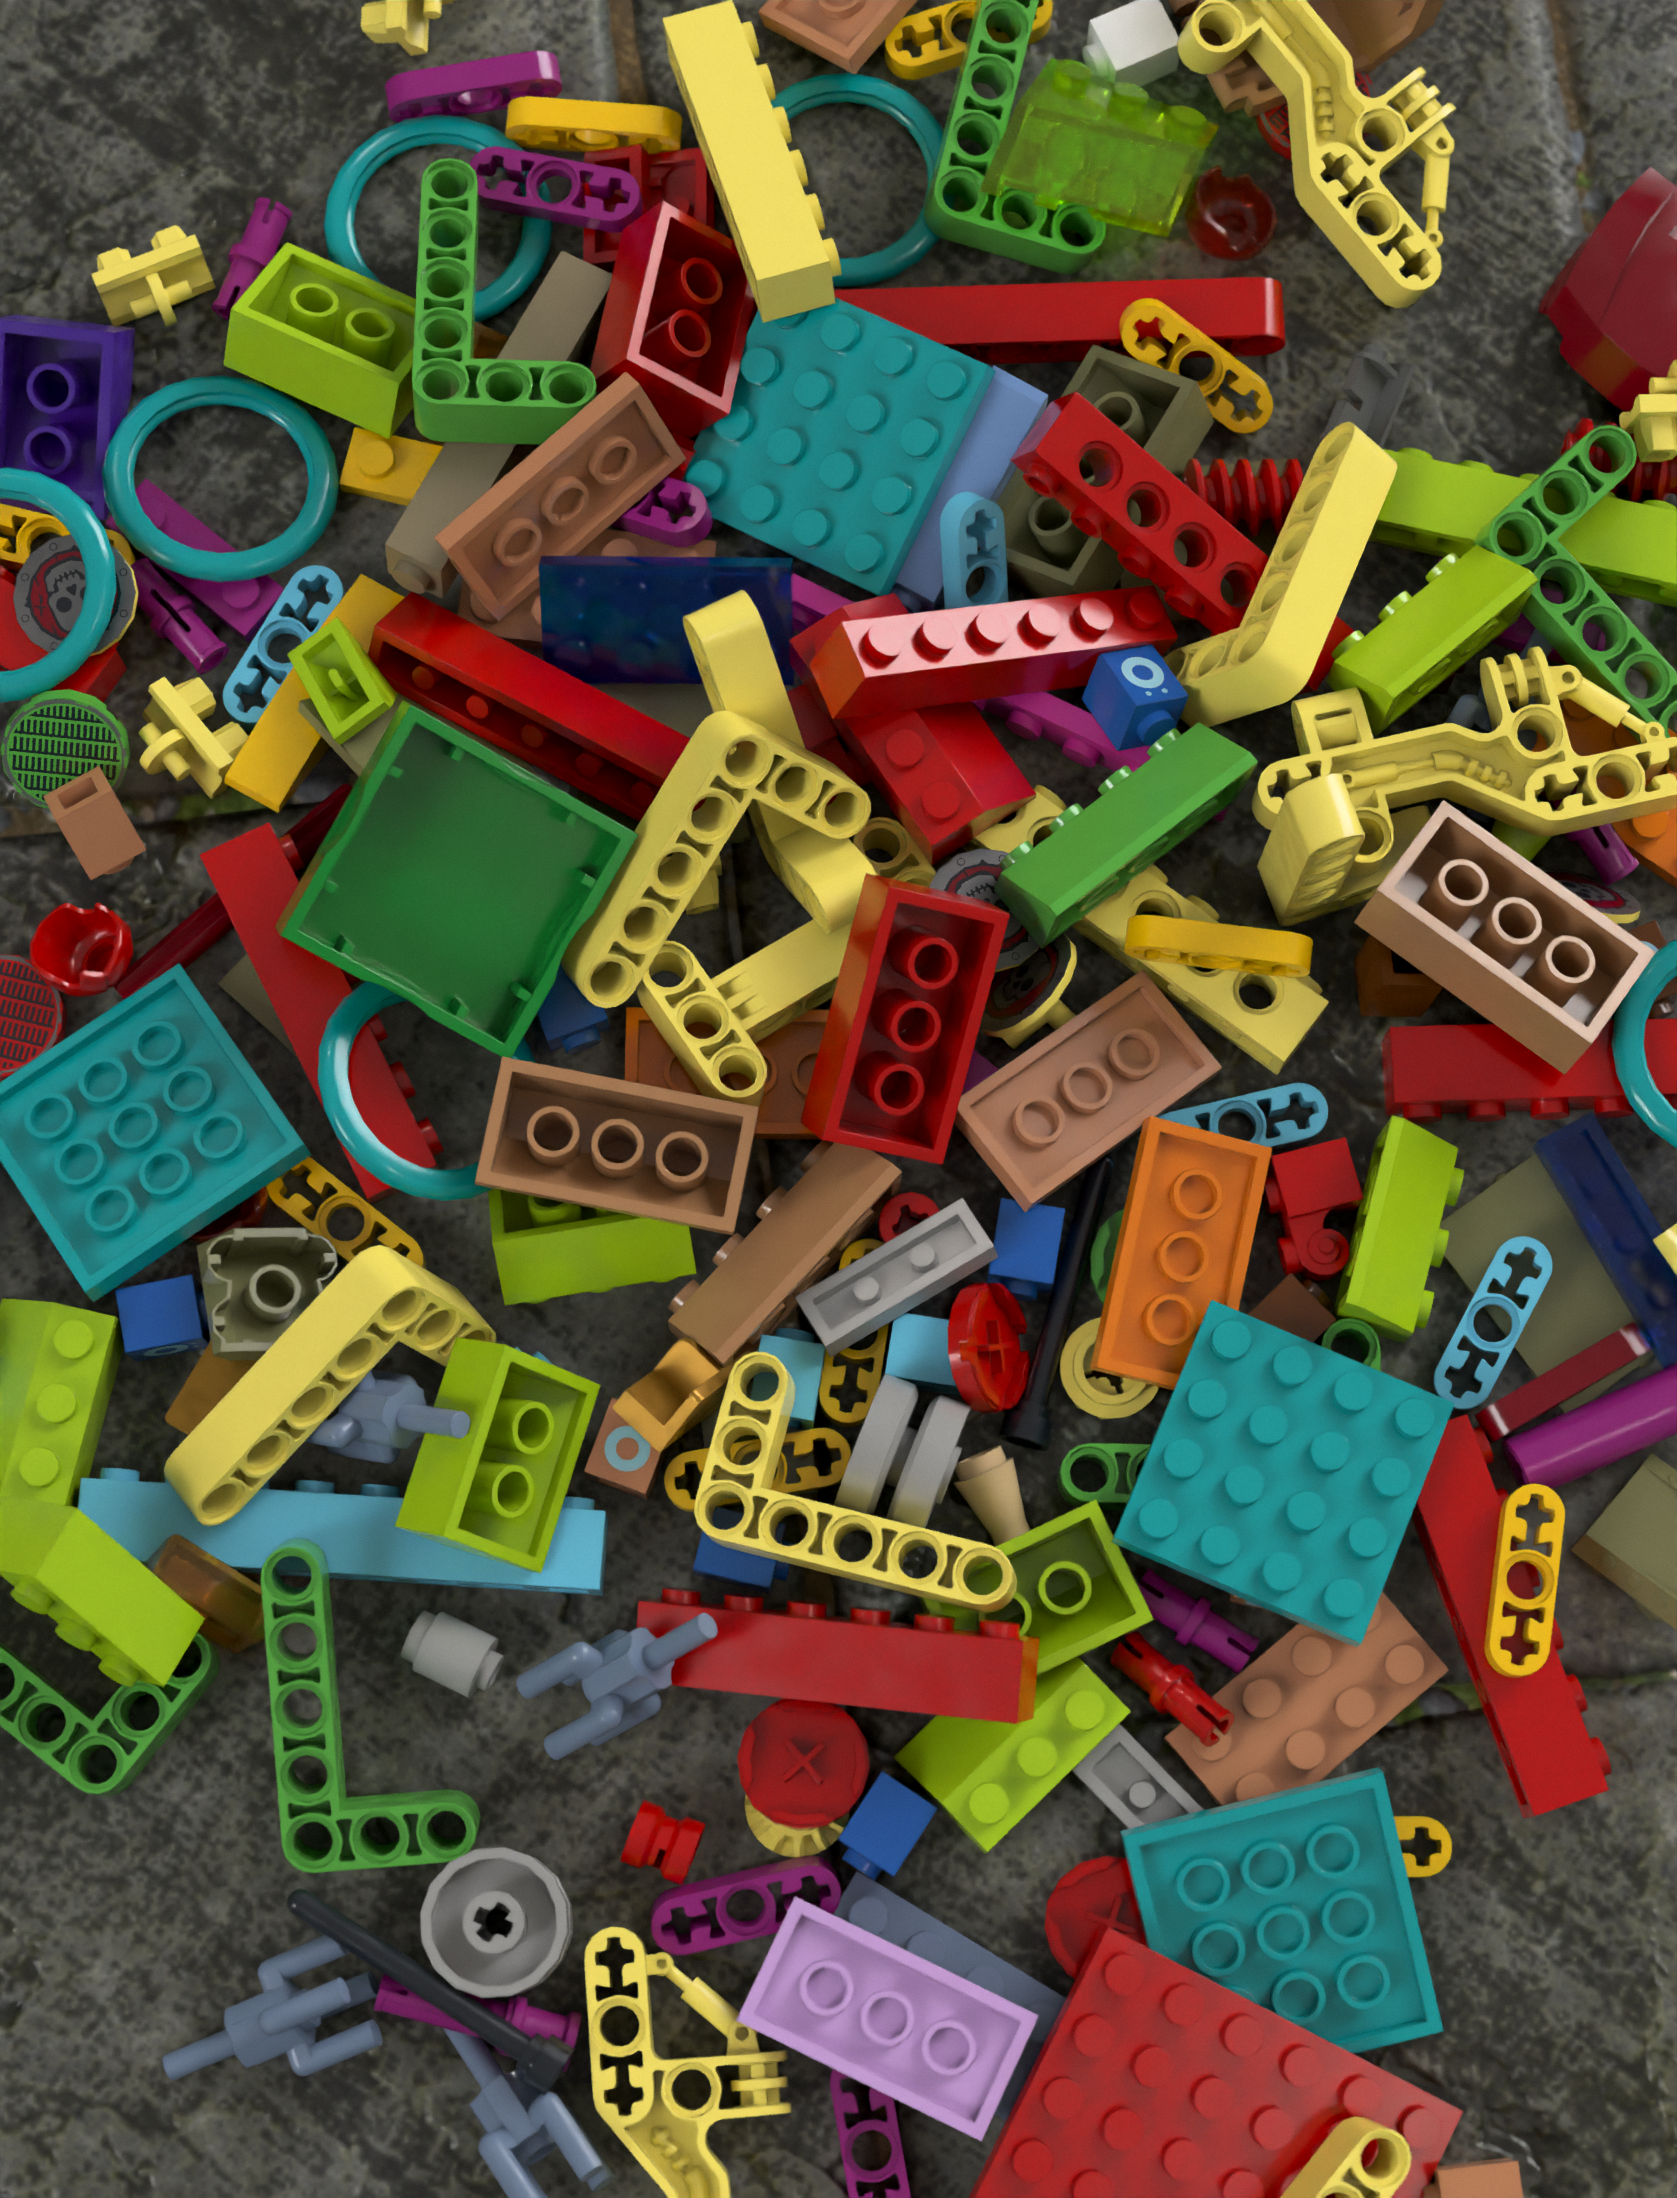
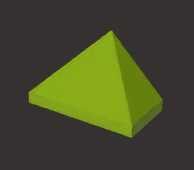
(341, 680)

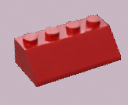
(929, 763)

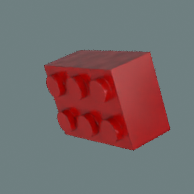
(676, 318)

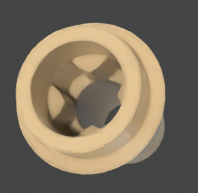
(993, 1493)

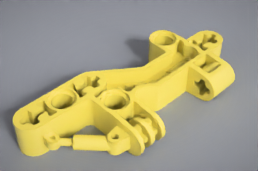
(1327, 137)
(1475, 768)
(659, 2130)

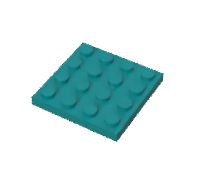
(838, 439)
(140, 1132)
(1283, 1473)
(1294, 1908)

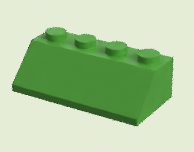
(1123, 830)

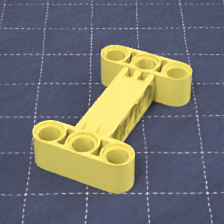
(764, 988)

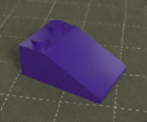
(62, 400)

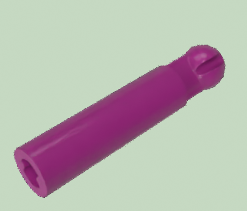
(1596, 1432)

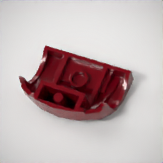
(1621, 294)

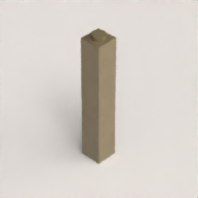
(555, 327)

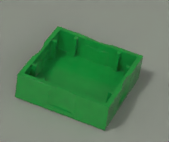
(455, 880)

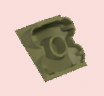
(260, 1285)
(1637, 1540)

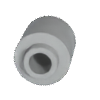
(452, 1653)

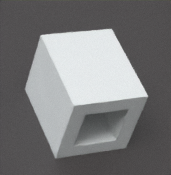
(1132, 44)

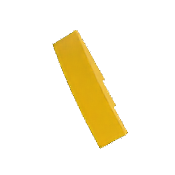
(283, 742)

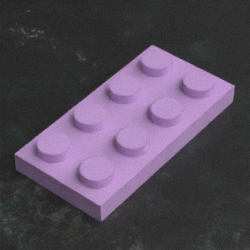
(887, 2018)

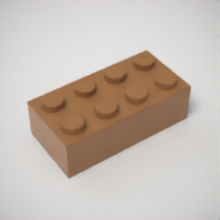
(1505, 937)

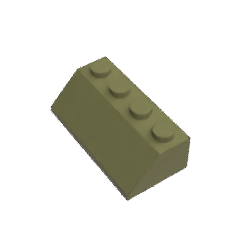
(1154, 409)

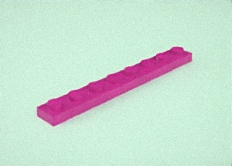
(1025, 714)

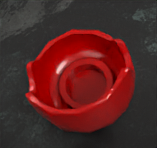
(82, 949)

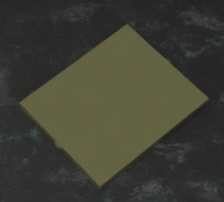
(1579, 1298)

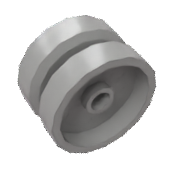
(900, 1456)
(457, 1916)

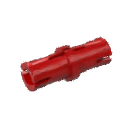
(1172, 1689)

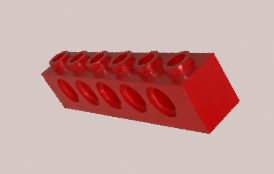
(1168, 511)

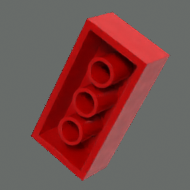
(904, 1019)

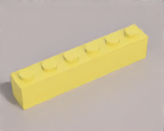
(750, 162)

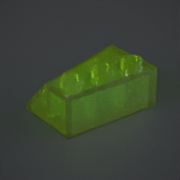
(1102, 149)

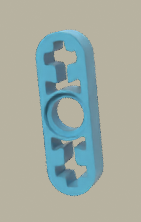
(961, 554)
(292, 600)
(1278, 1101)
(1499, 1273)

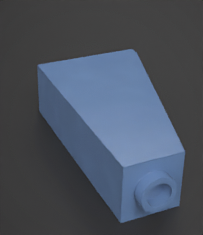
(981, 467)

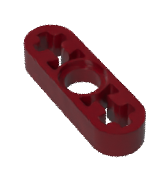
(1562, 1382)

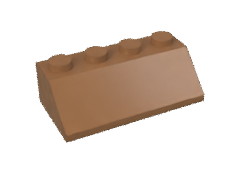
(617, 1145)
(787, 1252)

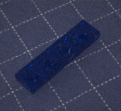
(1616, 1227)

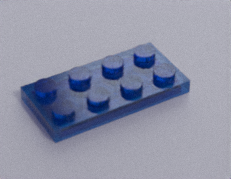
(625, 614)

